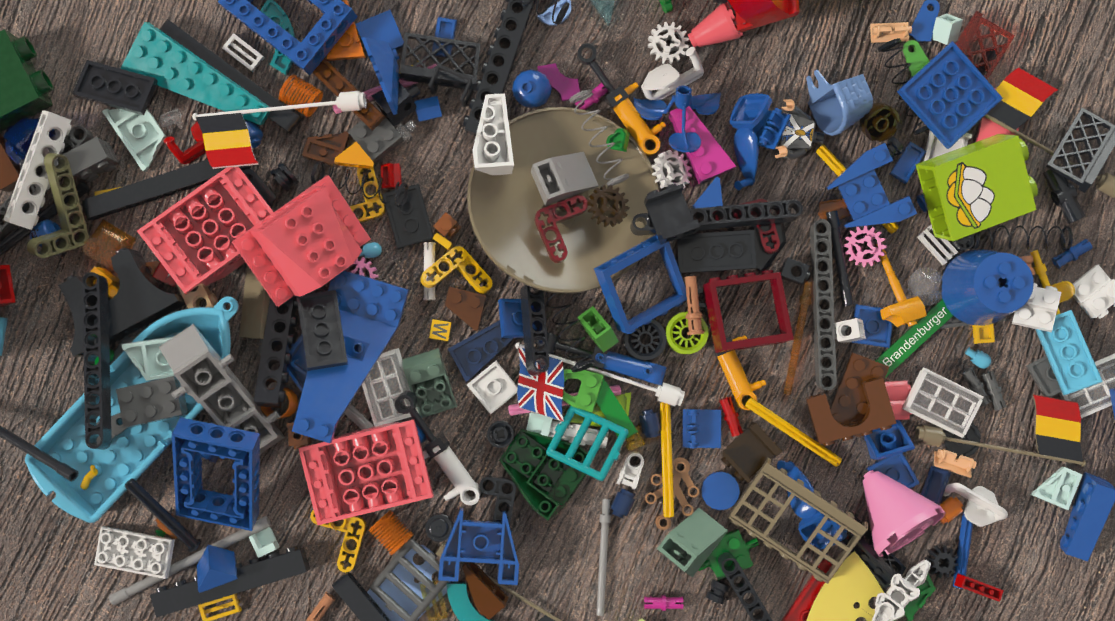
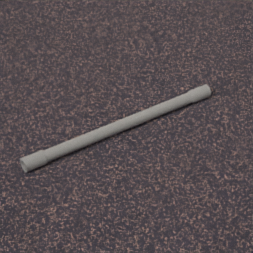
(127, 592)

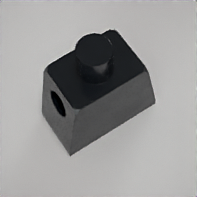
(405, 103)

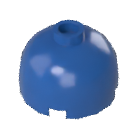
(531, 88)

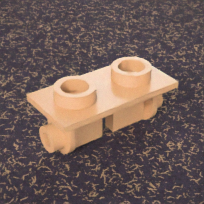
(889, 31)
(947, 460)

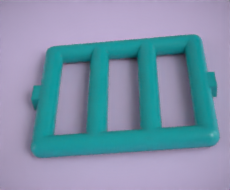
(585, 466)

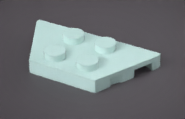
(138, 133)
(149, 358)

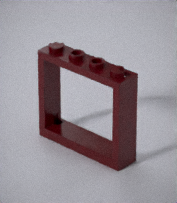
(715, 317)

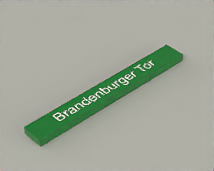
(915, 336)

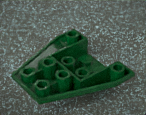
(540, 478)

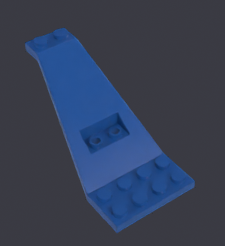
(369, 318)

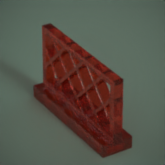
(973, 28)

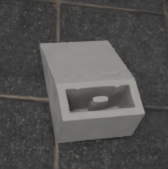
(563, 177)

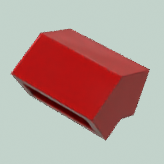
(391, 175)

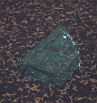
(604, 8)

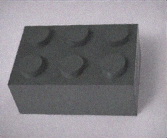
(150, 402)

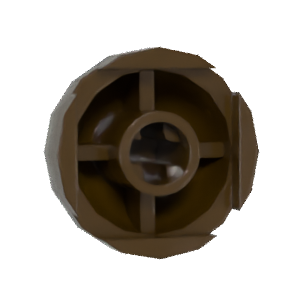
(879, 122)

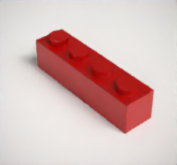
(978, 587)

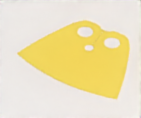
(849, 585)

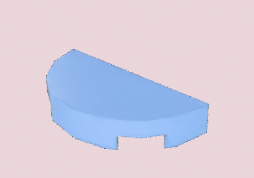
(546, 17)

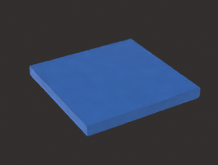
(949, 95)

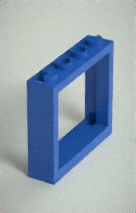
(627, 258)

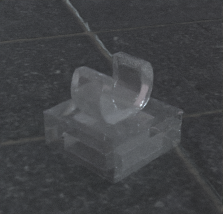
(170, 118)
(405, 130)

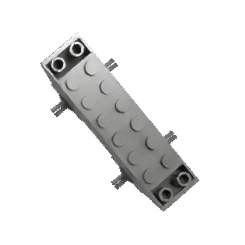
(216, 387)

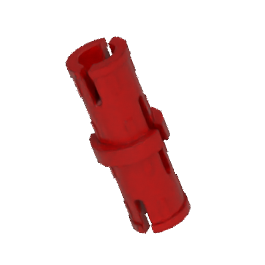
(731, 416)

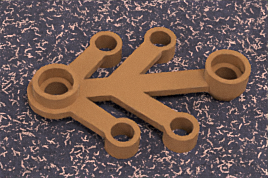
(676, 490)

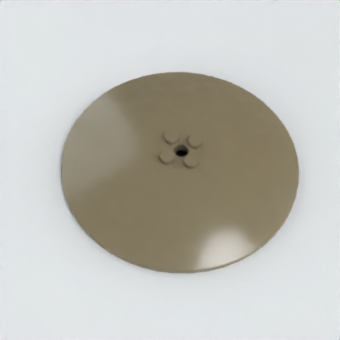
(506, 205)

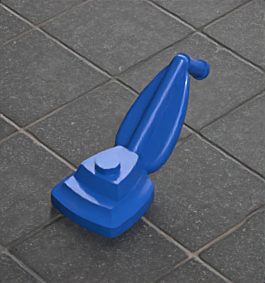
(748, 117)
(809, 515)

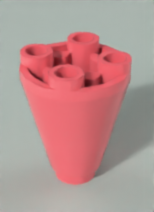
(715, 28)

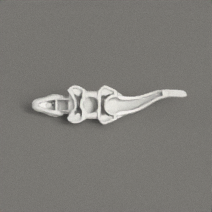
(892, 603)

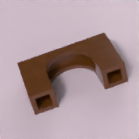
(878, 414)

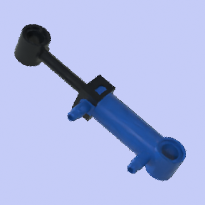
(613, 361)

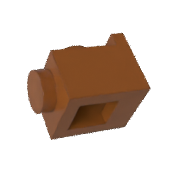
(447, 226)
(297, 443)

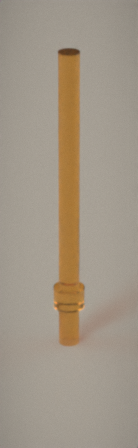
(805, 300)

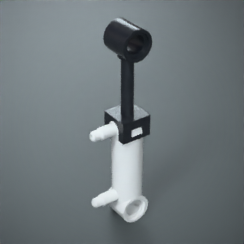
(439, 449)

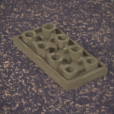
(254, 308)

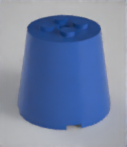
(973, 290)

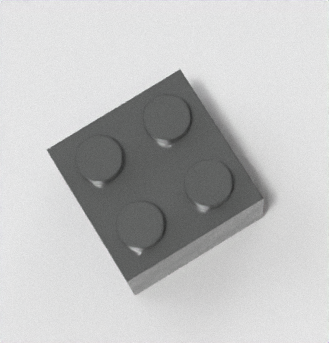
(376, 142)
(92, 159)

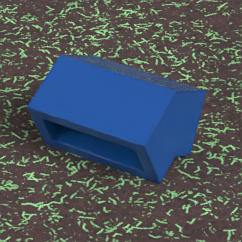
(428, 108)

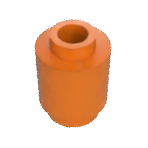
(952, 508)

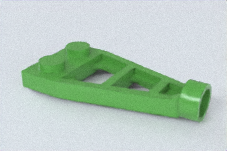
(588, 391)

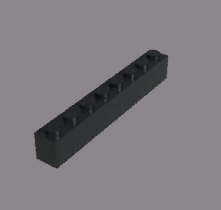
(249, 576)

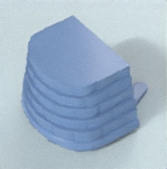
(839, 104)

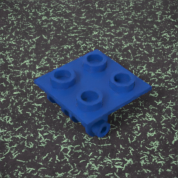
(773, 129)
(701, 428)

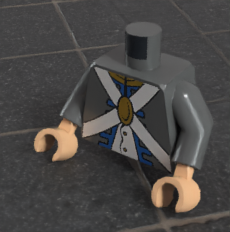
(798, 133)

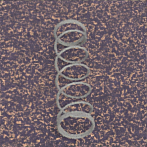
(588, 93)

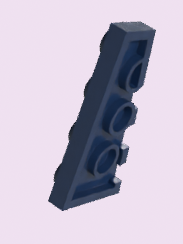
(478, 350)

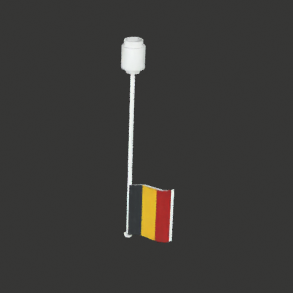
(228, 138)

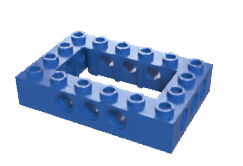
(315, 45)
(196, 438)

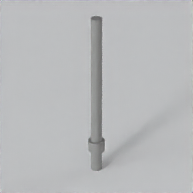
(605, 519)

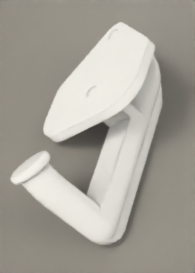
(666, 78)
(981, 504)

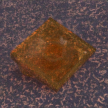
(105, 242)

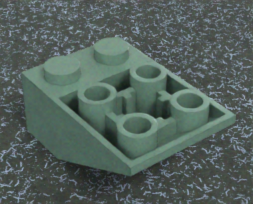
(429, 382)
(692, 541)

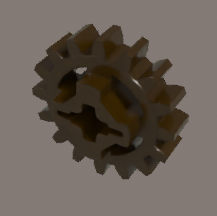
(602, 198)

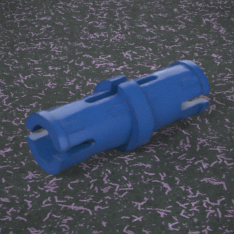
(1072, 254)

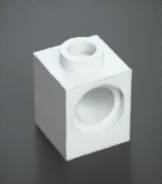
(857, 333)

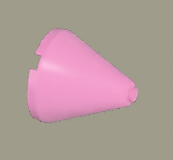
(896, 512)

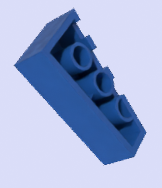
(1088, 516)

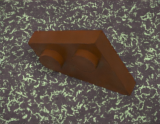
(326, 147)
(466, 306)

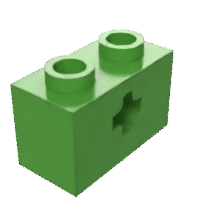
(598, 329)

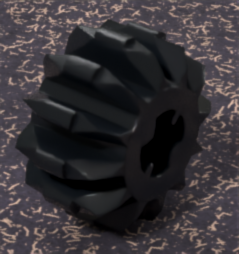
(948, 558)

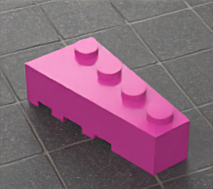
(710, 158)

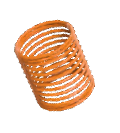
(284, 98)
(293, 404)
(389, 529)

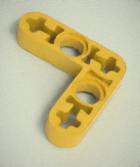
(369, 202)
(460, 265)
(346, 527)

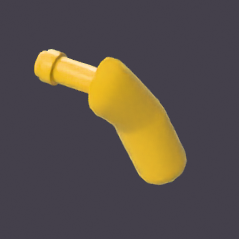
(88, 477)

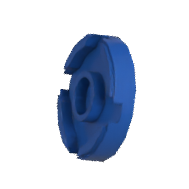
(720, 490)

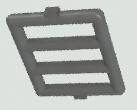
(387, 573)

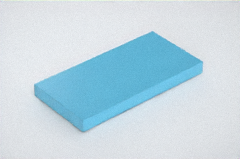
(1069, 354)

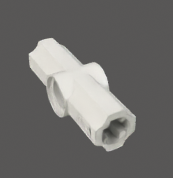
(572, 430)

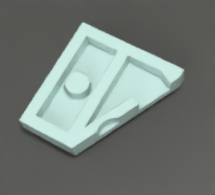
(1059, 488)

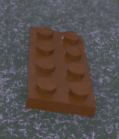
(849, 401)

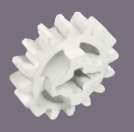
(675, 44)
(671, 170)

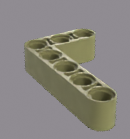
(64, 211)

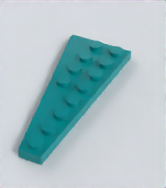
(187, 74)

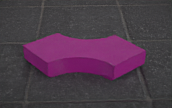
(563, 85)

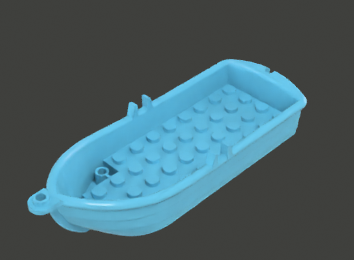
(134, 447)

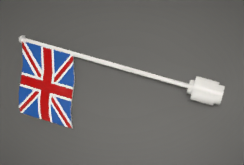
(545, 392)

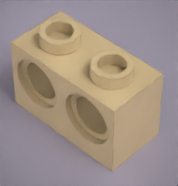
(193, 299)

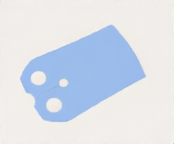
(405, 576)

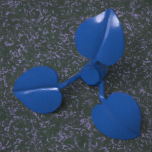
(703, 104)

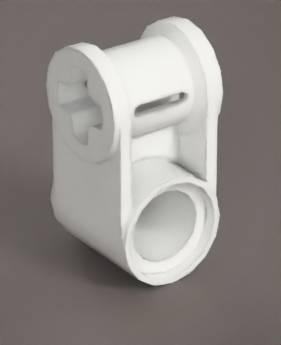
(630, 471)

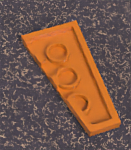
(348, 45)

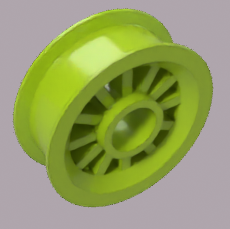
(677, 347)

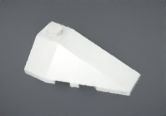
(493, 143)

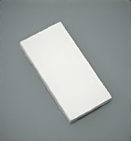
(134, 552)

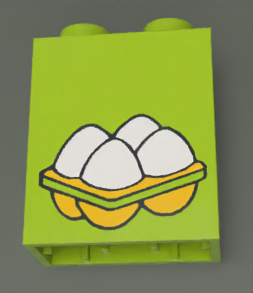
(977, 186)

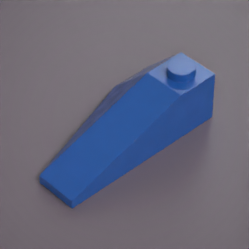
(386, 68)

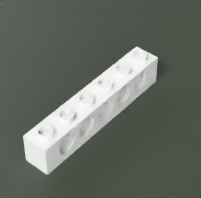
(28, 172)

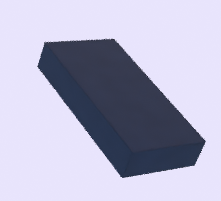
(935, 484)

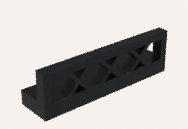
(880, 567)

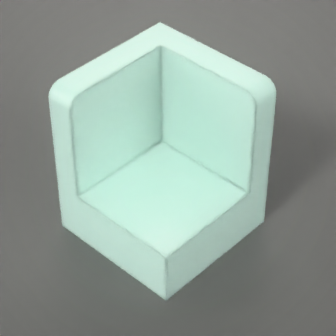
(947, 29)
(539, 424)
(264, 542)

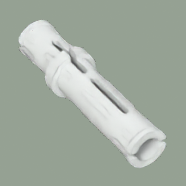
(429, 259)

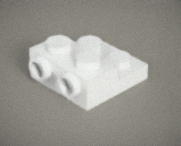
(1095, 292)
(1039, 310)

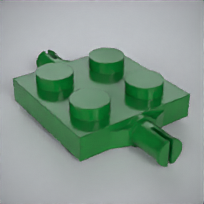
(733, 544)

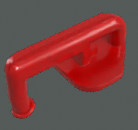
(192, 152)

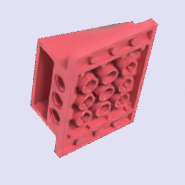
(198, 231)
(303, 242)
(366, 471)

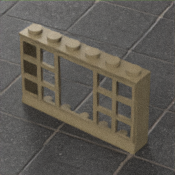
(813, 499)

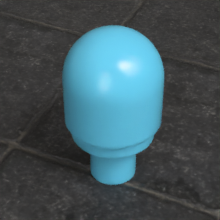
(371, 250)
(979, 358)

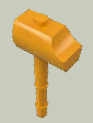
(906, 310)

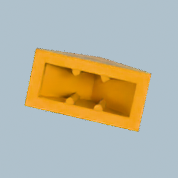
(354, 157)

